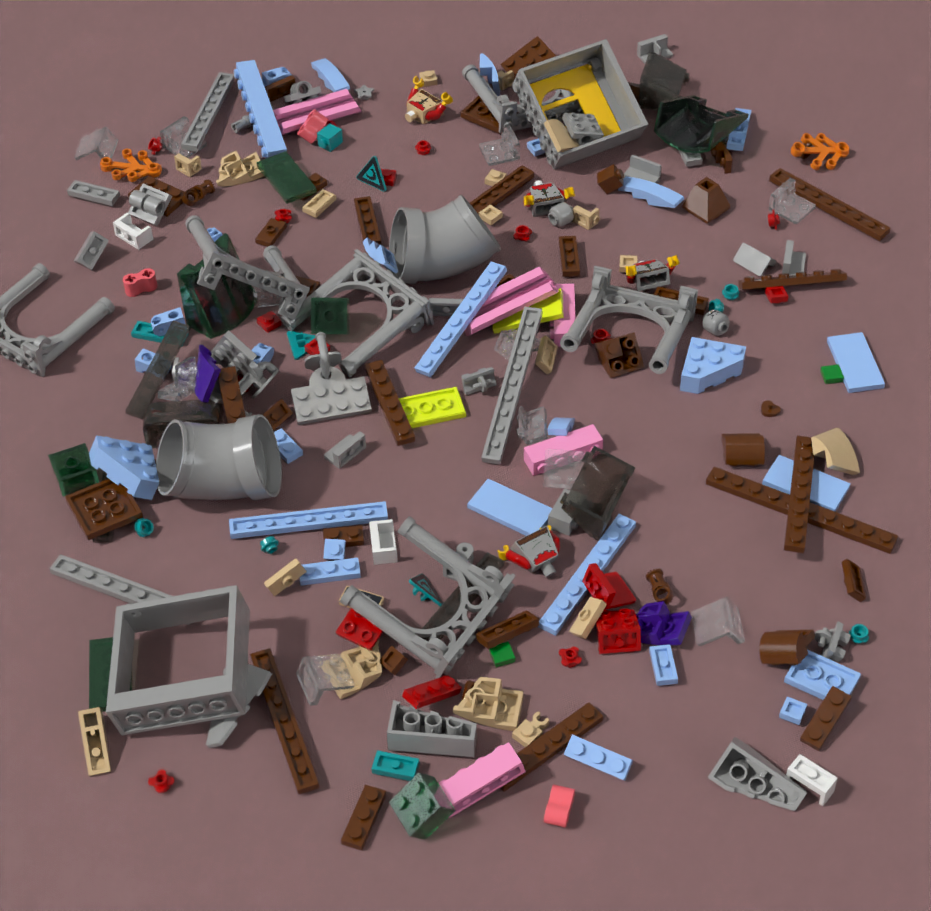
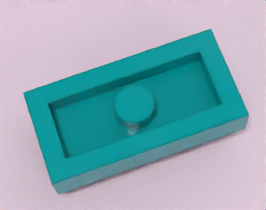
(395, 765)

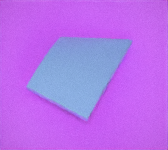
(489, 70)

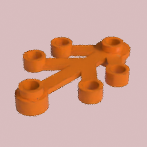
(839, 150)
(150, 169)

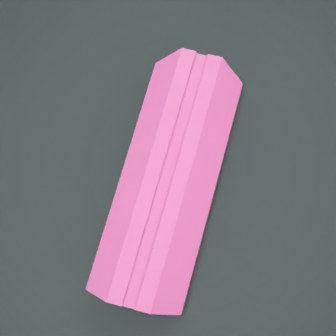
(332, 106)
(512, 298)

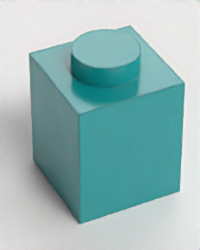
(330, 137)

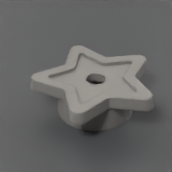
(364, 92)

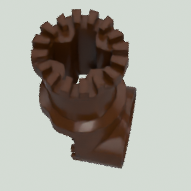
(198, 192)
(659, 585)

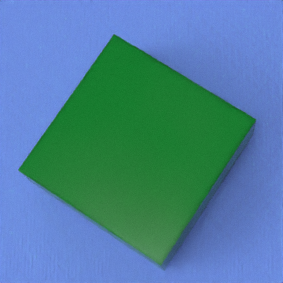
(832, 374)
(502, 654)

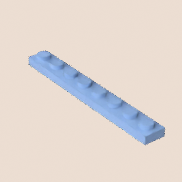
(460, 319)
(307, 520)
(575, 589)

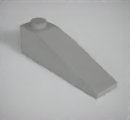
(222, 728)
(749, 773)

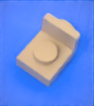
(505, 79)
(187, 166)
(586, 218)

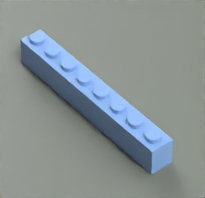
(259, 109)

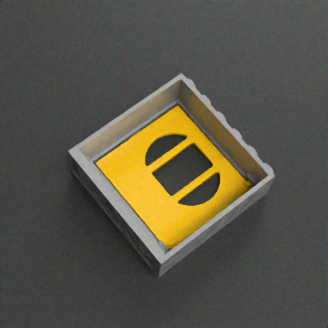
(596, 86)

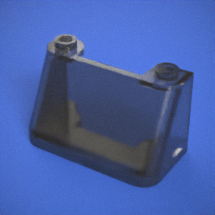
(660, 81)
(162, 413)
(596, 491)

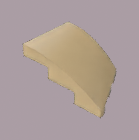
(560, 135)
(238, 170)
(837, 451)
(363, 667)
(491, 704)

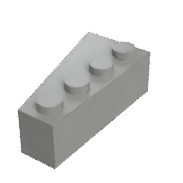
(429, 732)

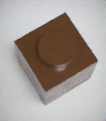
(610, 179)

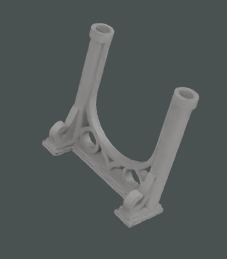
(506, 112)
(218, 262)
(352, 276)
(639, 303)
(41, 351)
(435, 652)

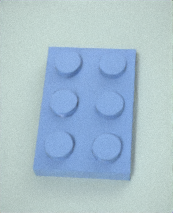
(819, 674)

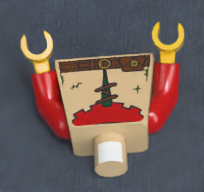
(423, 105)

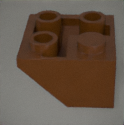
(706, 200)
(619, 354)

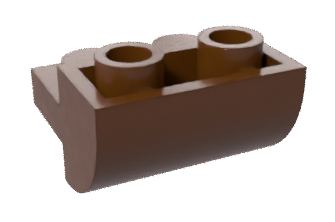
(743, 449)
(785, 646)

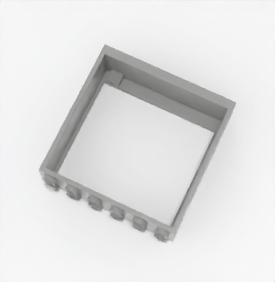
(183, 701)

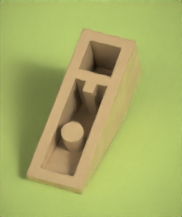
(94, 741)

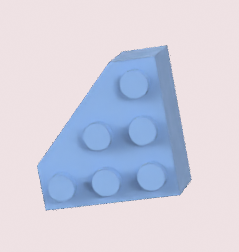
(710, 364)
(126, 464)

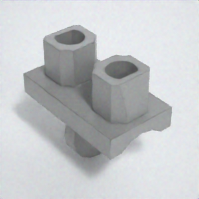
(478, 381)
(829, 639)

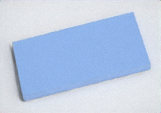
(855, 362)
(825, 489)
(509, 508)

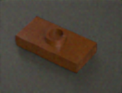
(270, 232)
(853, 580)

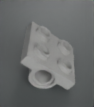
(308, 92)
(582, 127)
(148, 204)

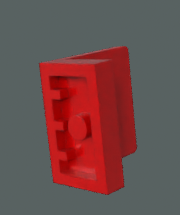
(607, 587)
(359, 630)
(618, 631)

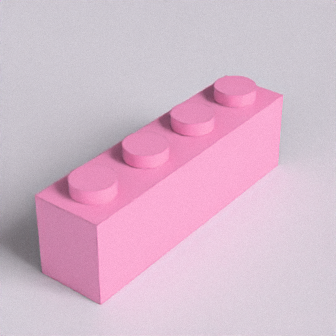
(562, 325)
(577, 440)
(482, 777)

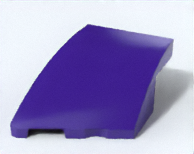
(206, 374)
(660, 626)

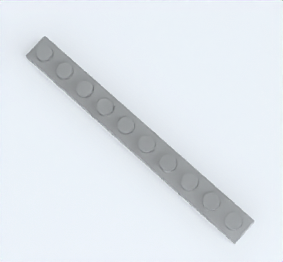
(512, 386)

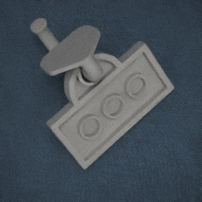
(233, 352)
(326, 395)

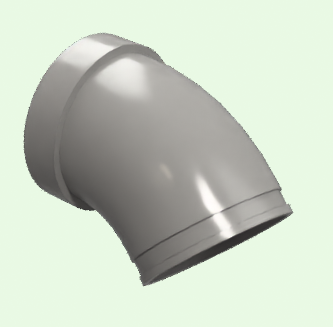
(439, 241)
(219, 460)

